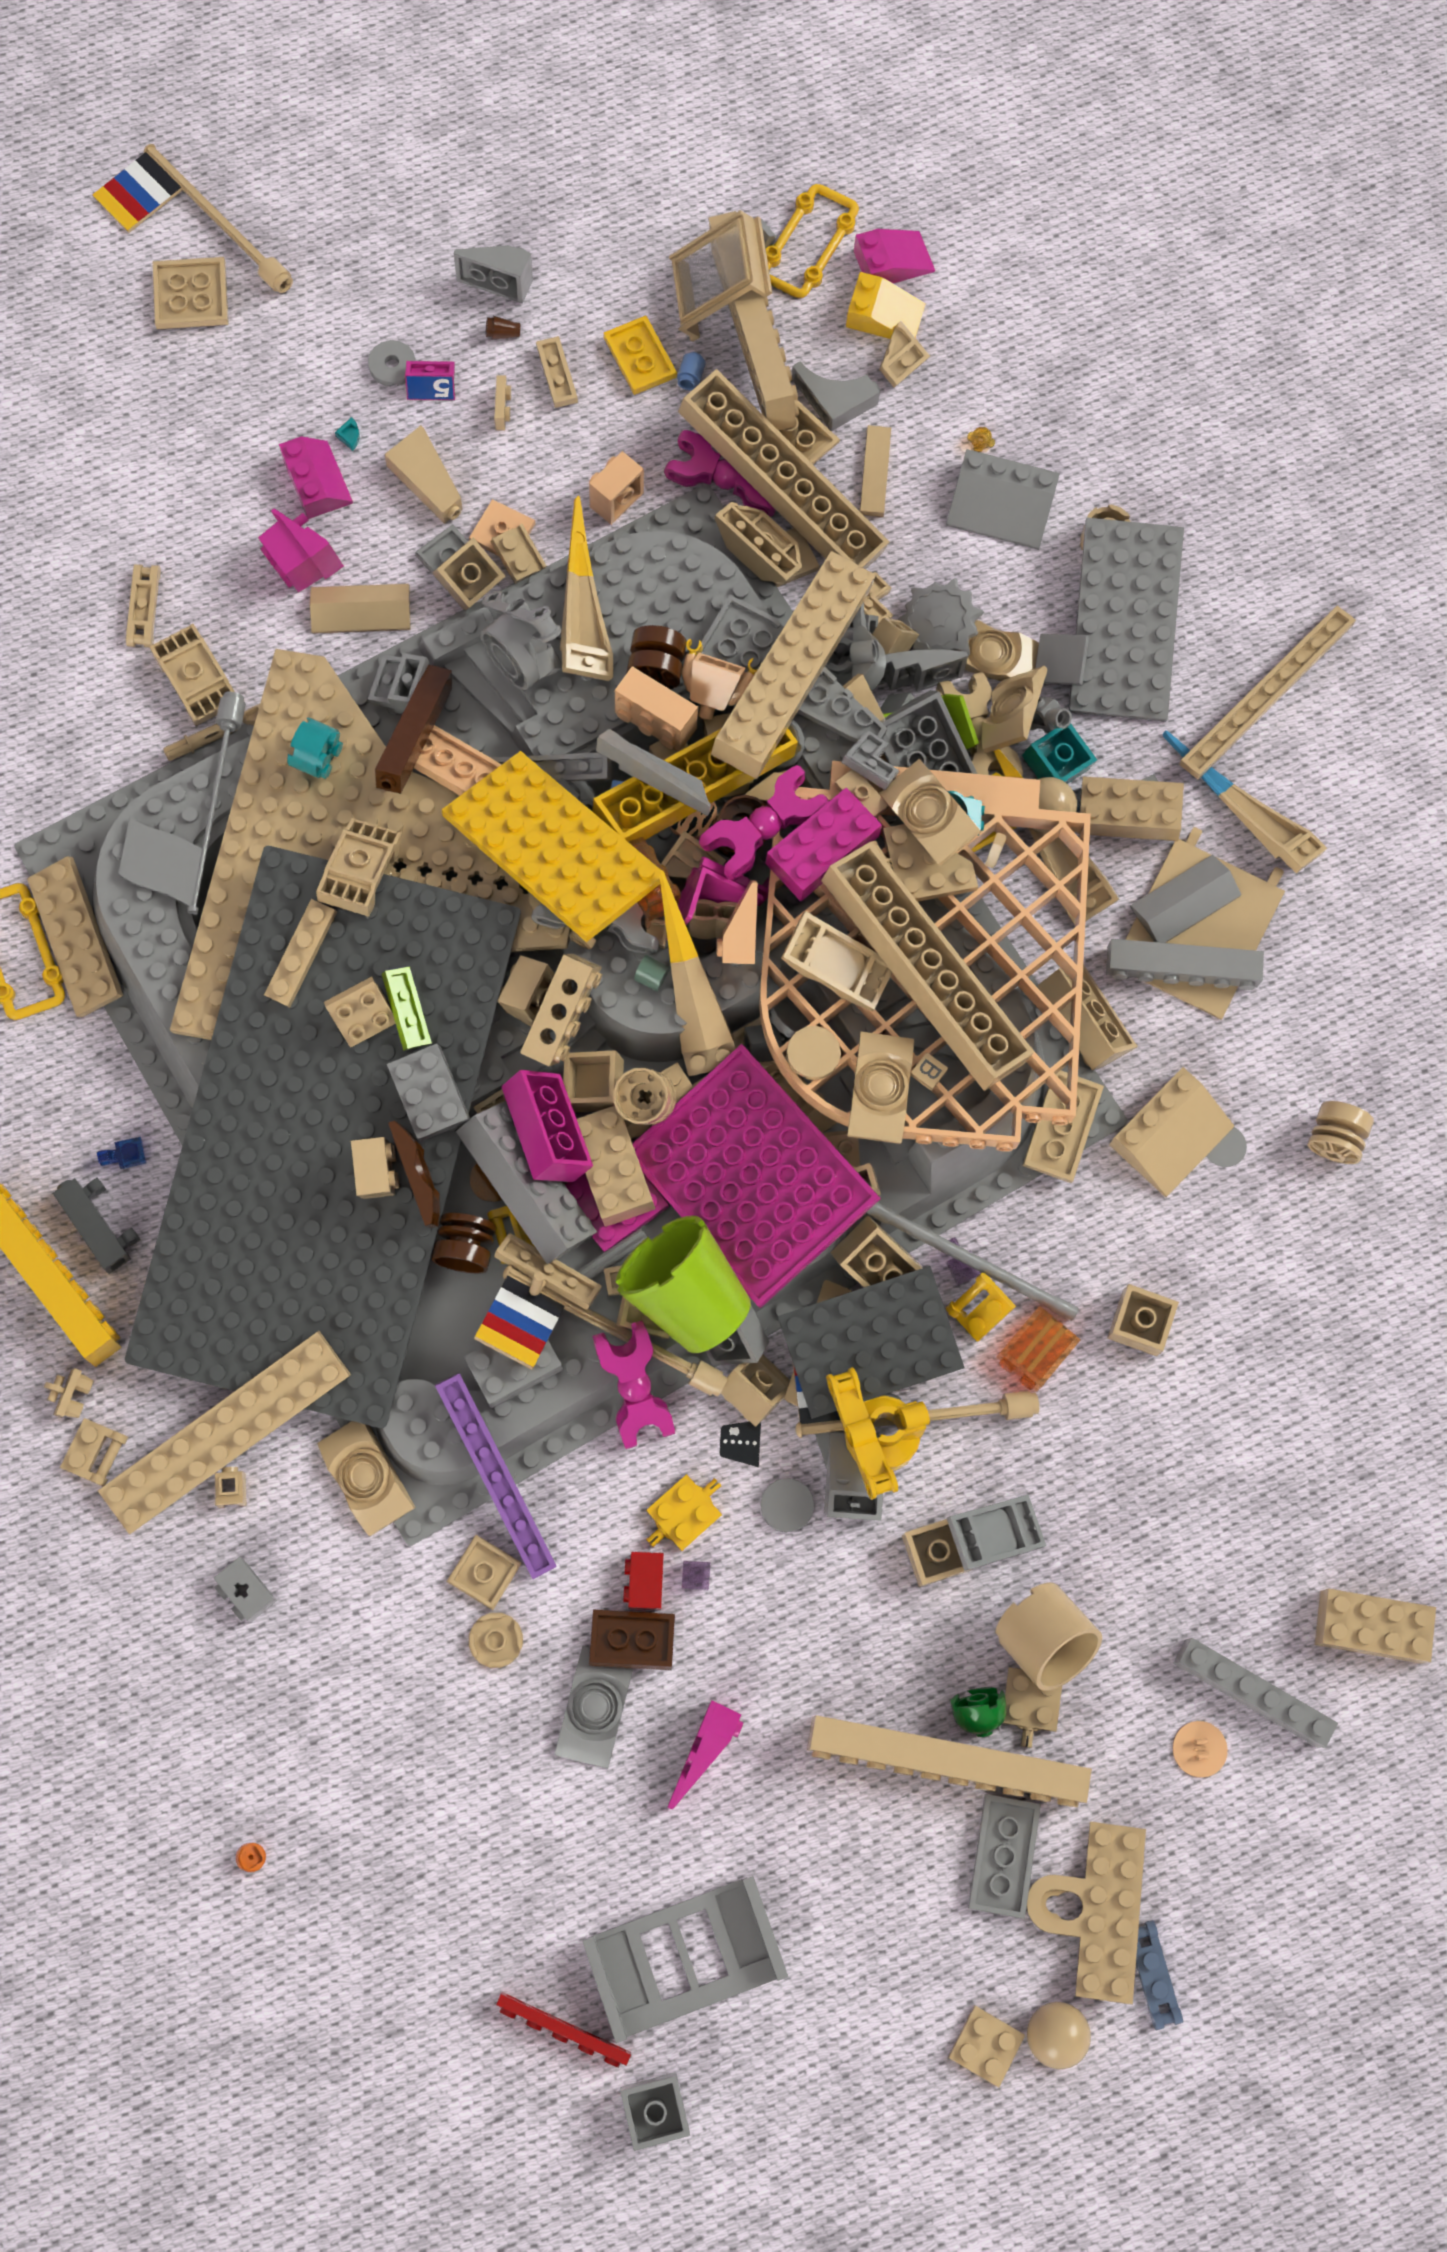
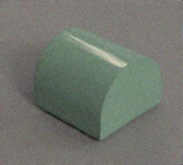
(651, 973)

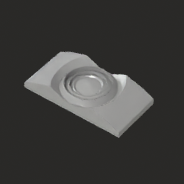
(996, 1532)
(593, 1712)

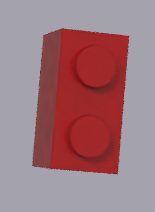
(645, 1580)

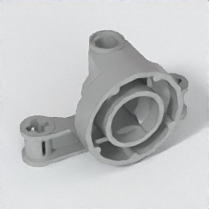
(519, 640)

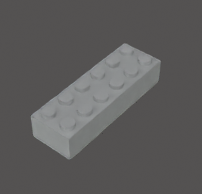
(540, 1206)

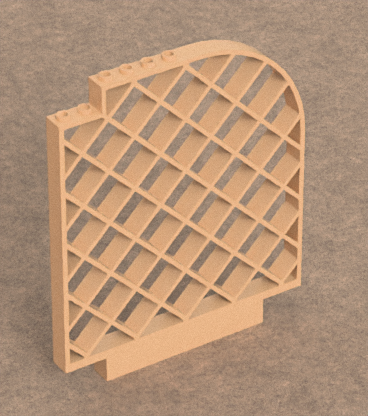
(1006, 803)

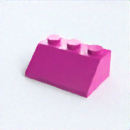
(315, 475)

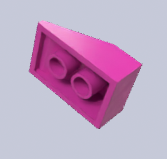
(892, 254)

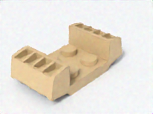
(192, 672)
(358, 866)

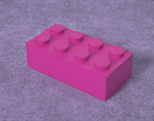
(821, 841)
(547, 1126)

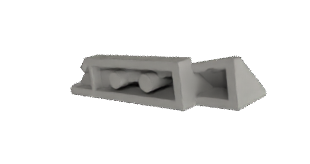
(654, 771)

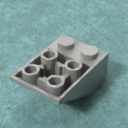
(845, 1487)

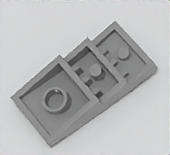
(923, 668)

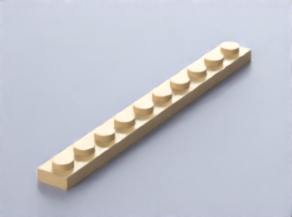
(1266, 693)

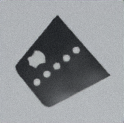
(741, 1442)

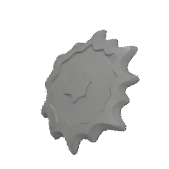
(942, 617)

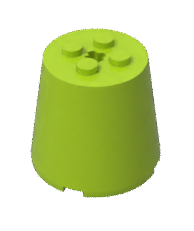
(685, 1285)

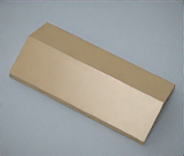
(360, 608)

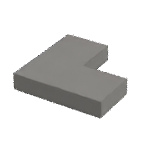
(866, 760)

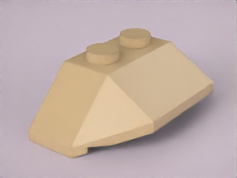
(759, 542)

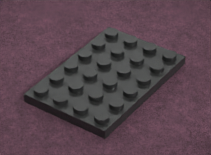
(886, 1332)

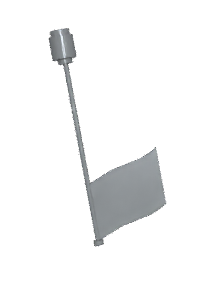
(164, 859)

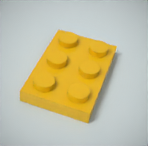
(640, 355)

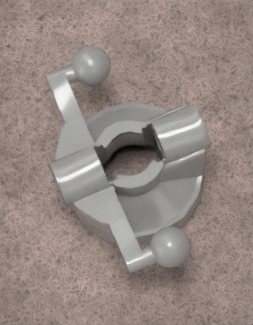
(865, 651)

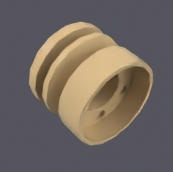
(630, 1091)
(1340, 1132)

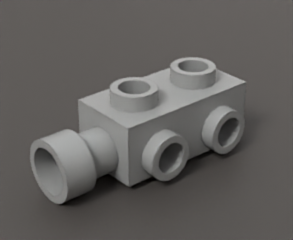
(1050, 715)

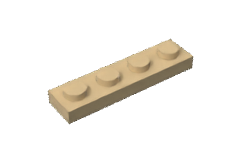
(300, 953)

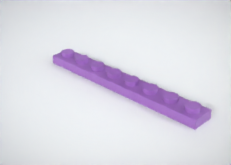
(495, 1475)

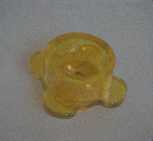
(983, 433)

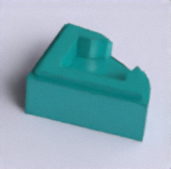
(349, 434)

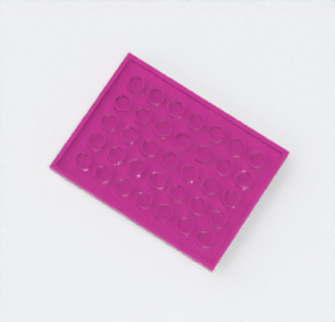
(754, 1174)

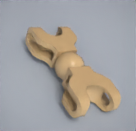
(977, 707)

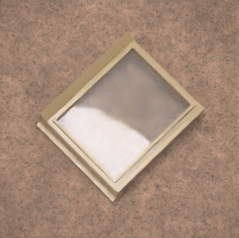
(719, 269)

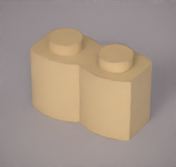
(710, 918)

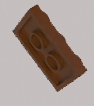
(632, 1639)

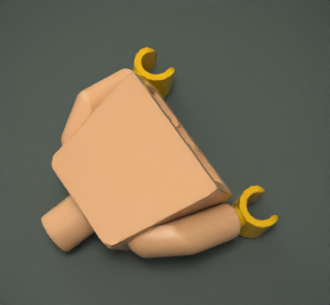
(713, 681)

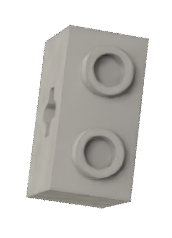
(258, 1597)

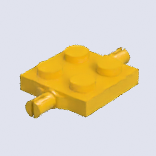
(683, 1512)

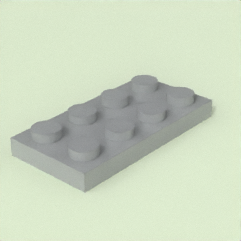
(1004, 1856)

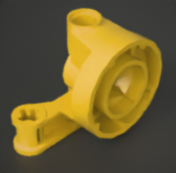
(875, 1455)

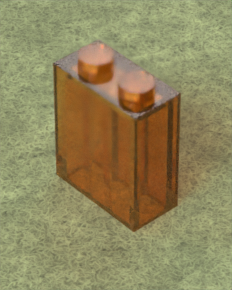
(1037, 1349)

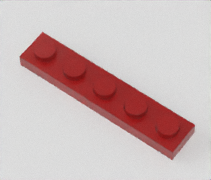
(563, 2030)

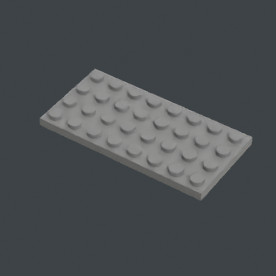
(1130, 618)

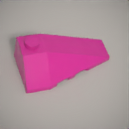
(712, 1737)

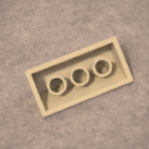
(1101, 1031)

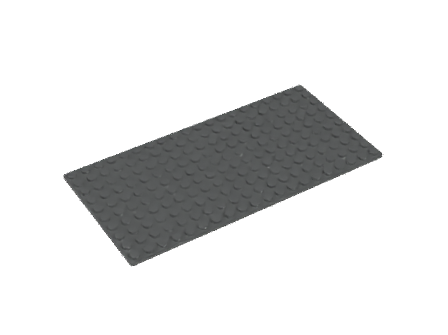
(264, 1198)

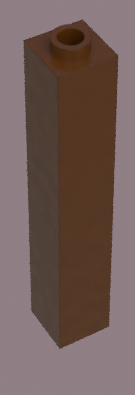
(413, 729)

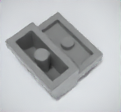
(397, 680)

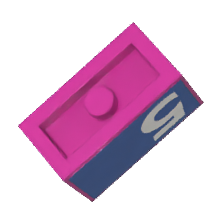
(430, 380)

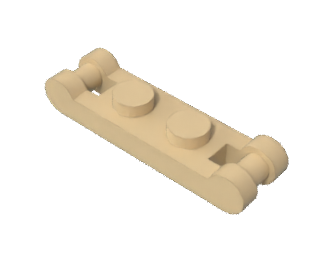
(142, 605)

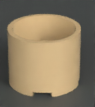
(1049, 1636)

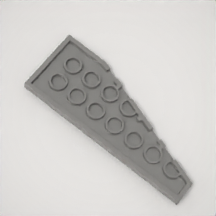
(749, 633)

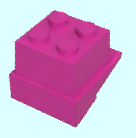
(297, 552)

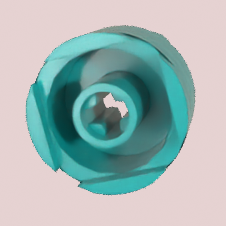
(314, 748)

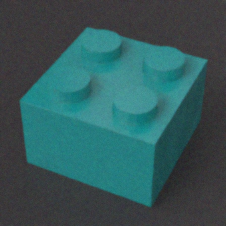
(1060, 755)

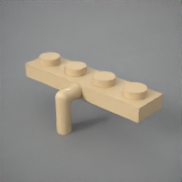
(553, 1276)

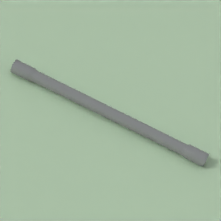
(1054, 1303)

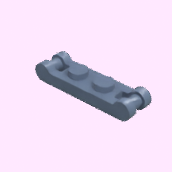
(1156, 1978)

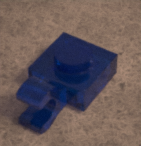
(127, 1154)

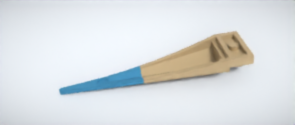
(1276, 832)

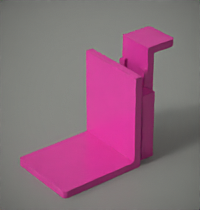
(711, 884)

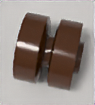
(658, 654)

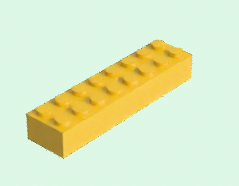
(643, 811)
(52, 1284)

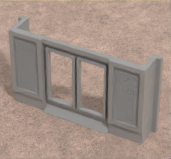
(628, 1981)

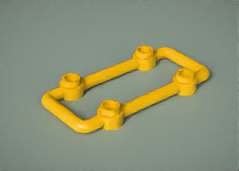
(804, 205)
(51, 973)

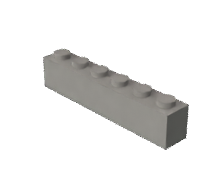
(1184, 963)
(1255, 1693)

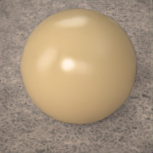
(1056, 796)
(1058, 2035)

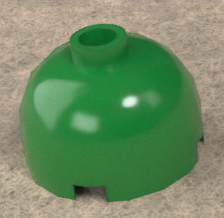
(980, 1711)

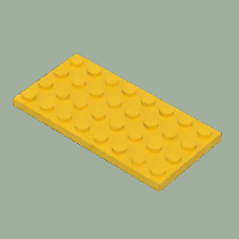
(553, 845)

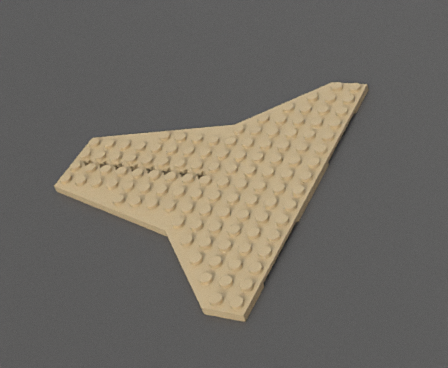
(308, 815)

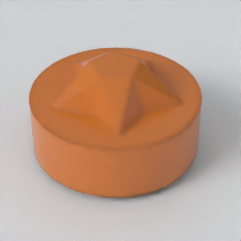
(250, 1857)

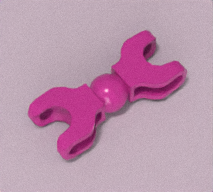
(707, 466)
(764, 823)
(634, 1384)

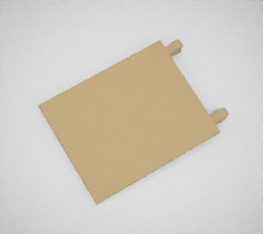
(1233, 926)

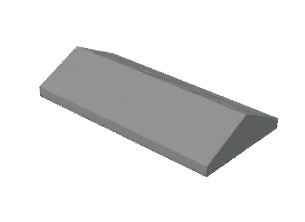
(1186, 899)

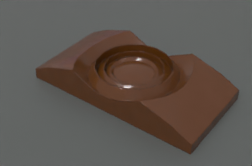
(418, 1174)

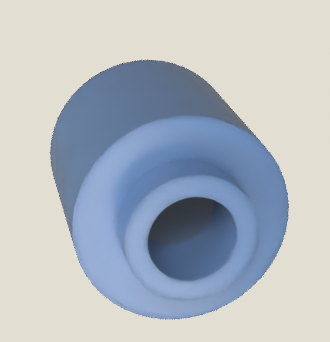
(691, 371)

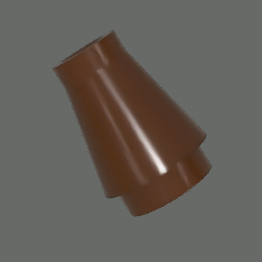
(501, 328)

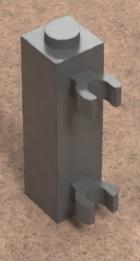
(92, 1226)

